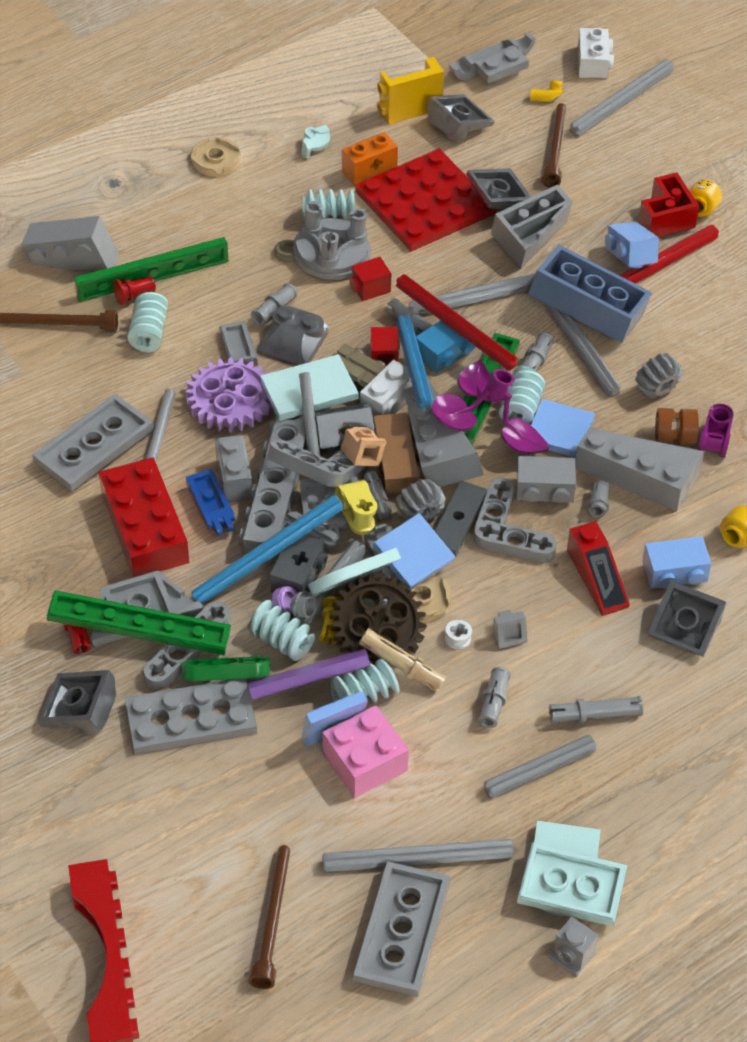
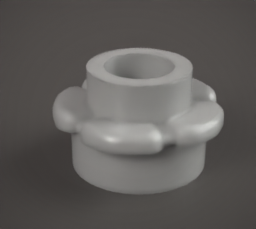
(303, 605)

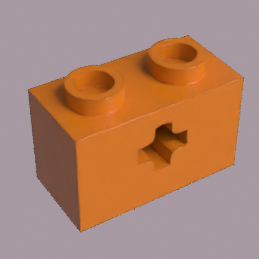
(369, 158)

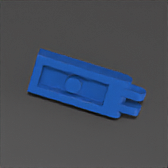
(211, 501)

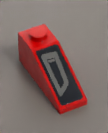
(597, 567)

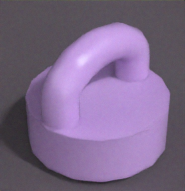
(282, 598)

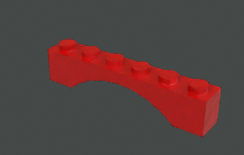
(93, 899)

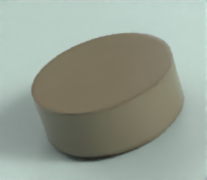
(284, 251)

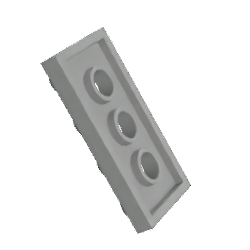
(96, 456)
(183, 732)
(415, 945)

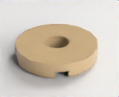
(215, 167)
(439, 601)

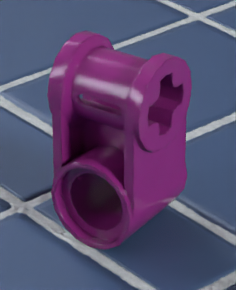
(717, 434)

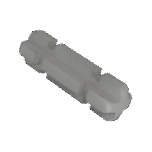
(379, 494)
(319, 533)

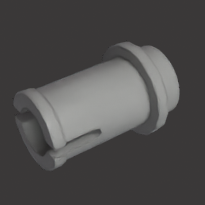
(598, 503)

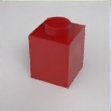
(370, 279)
(384, 344)

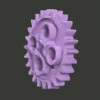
(228, 395)

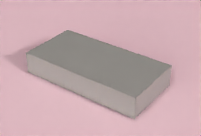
(238, 342)

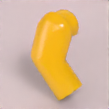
(549, 94)

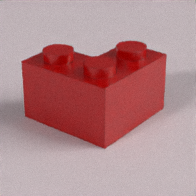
(669, 208)

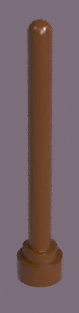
(552, 174)
(105, 320)
(262, 973)

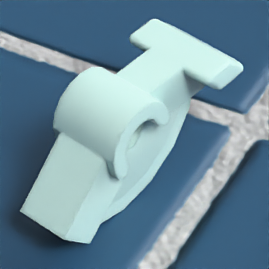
(315, 140)

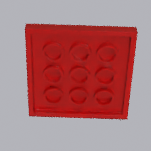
(424, 199)

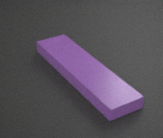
(309, 674)

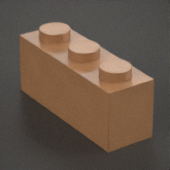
(399, 458)

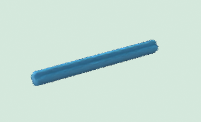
(414, 362)
(267, 549)

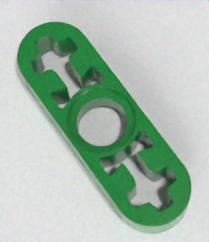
(225, 668)

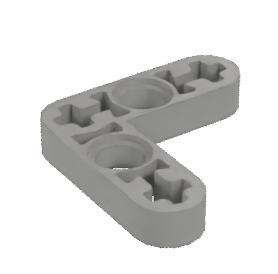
(330, 472)
(497, 527)

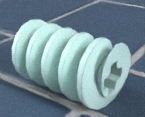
(331, 205)
(148, 322)
(525, 394)
(280, 631)
(369, 681)

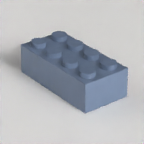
(589, 293)

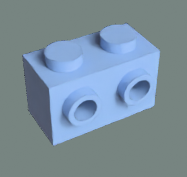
(632, 244)
(676, 560)

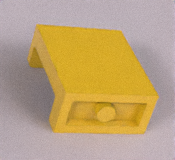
(408, 94)

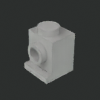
(574, 946)

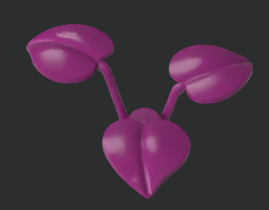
(478, 382)

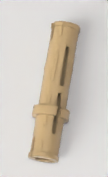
(404, 661)

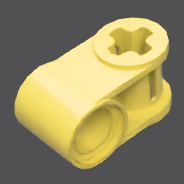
(357, 506)

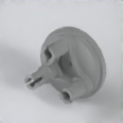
(331, 245)

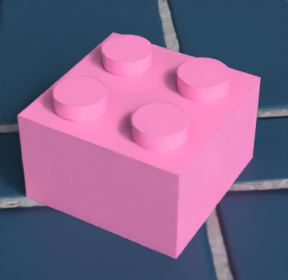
(365, 751)

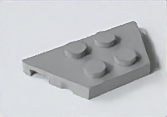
(150, 592)

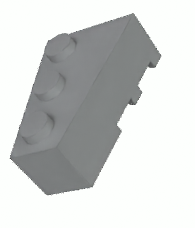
(531, 223)
(71, 244)

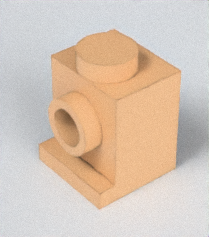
(360, 441)

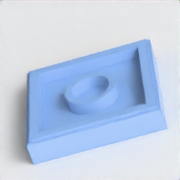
(562, 426)
(419, 549)
(331, 715)

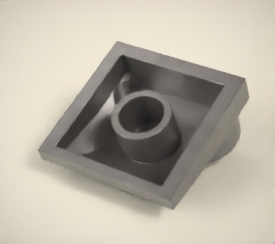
(456, 115)
(498, 187)
(293, 336)
(687, 618)
(80, 701)

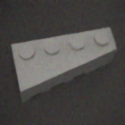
(443, 452)
(640, 465)

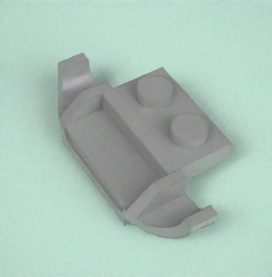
(495, 60)

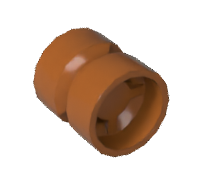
(686, 426)

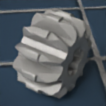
(659, 375)
(421, 498)

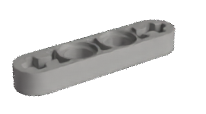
(173, 667)

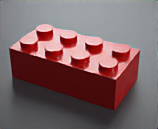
(144, 517)

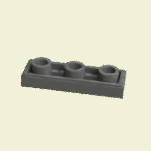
(460, 515)

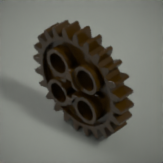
(352, 610)

